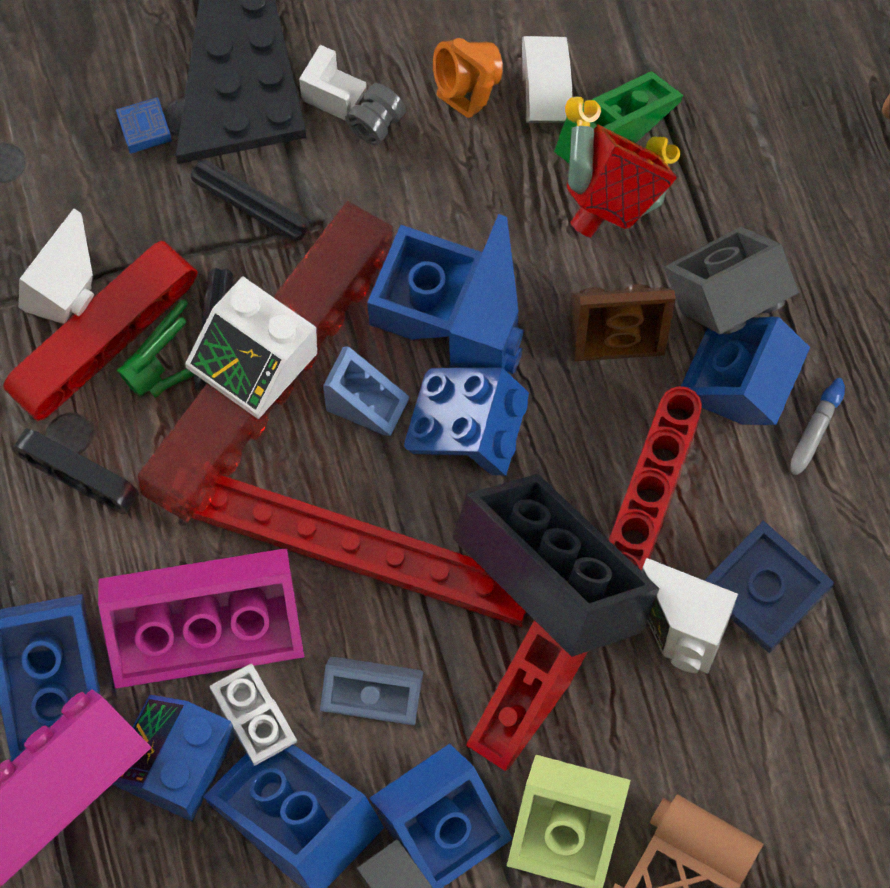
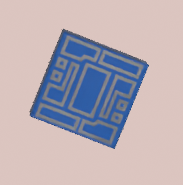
(143, 125)

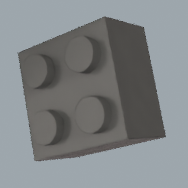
(732, 280)

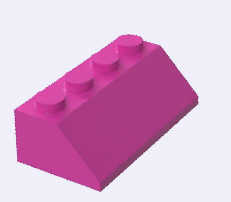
(200, 618)
(61, 775)

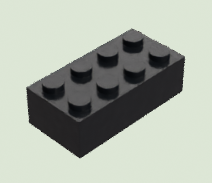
(555, 564)

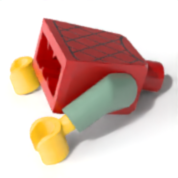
(612, 174)

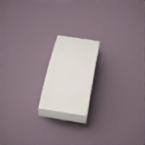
(546, 77)
(253, 714)

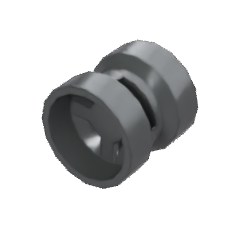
(375, 115)

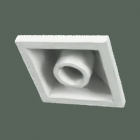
(60, 275)

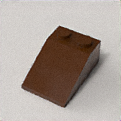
(621, 322)

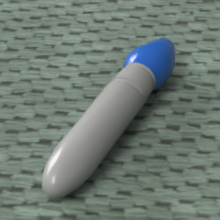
(817, 426)

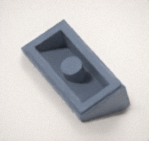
(371, 690)

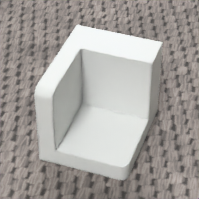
(328, 87)

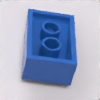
(487, 320)
(43, 664)
(297, 814)

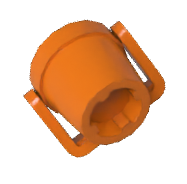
(466, 68)

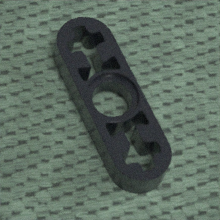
(75, 471)

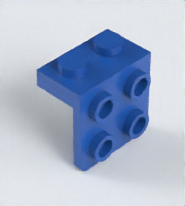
(468, 414)

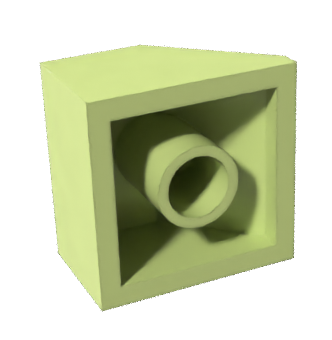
(568, 822)

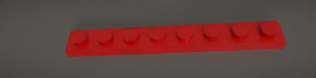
(359, 548)

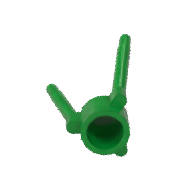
(143, 369)

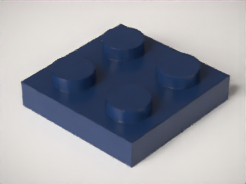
(772, 585)

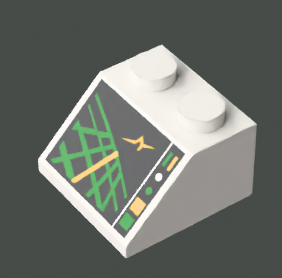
(252, 347)
(688, 616)

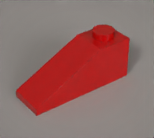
(524, 697)

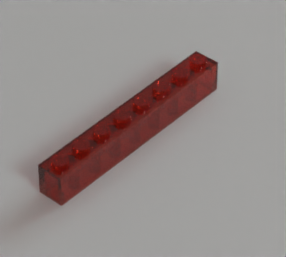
(215, 428)

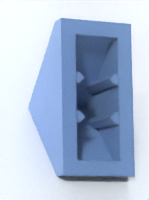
(363, 394)

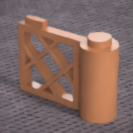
(698, 843)

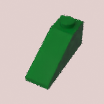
(628, 110)

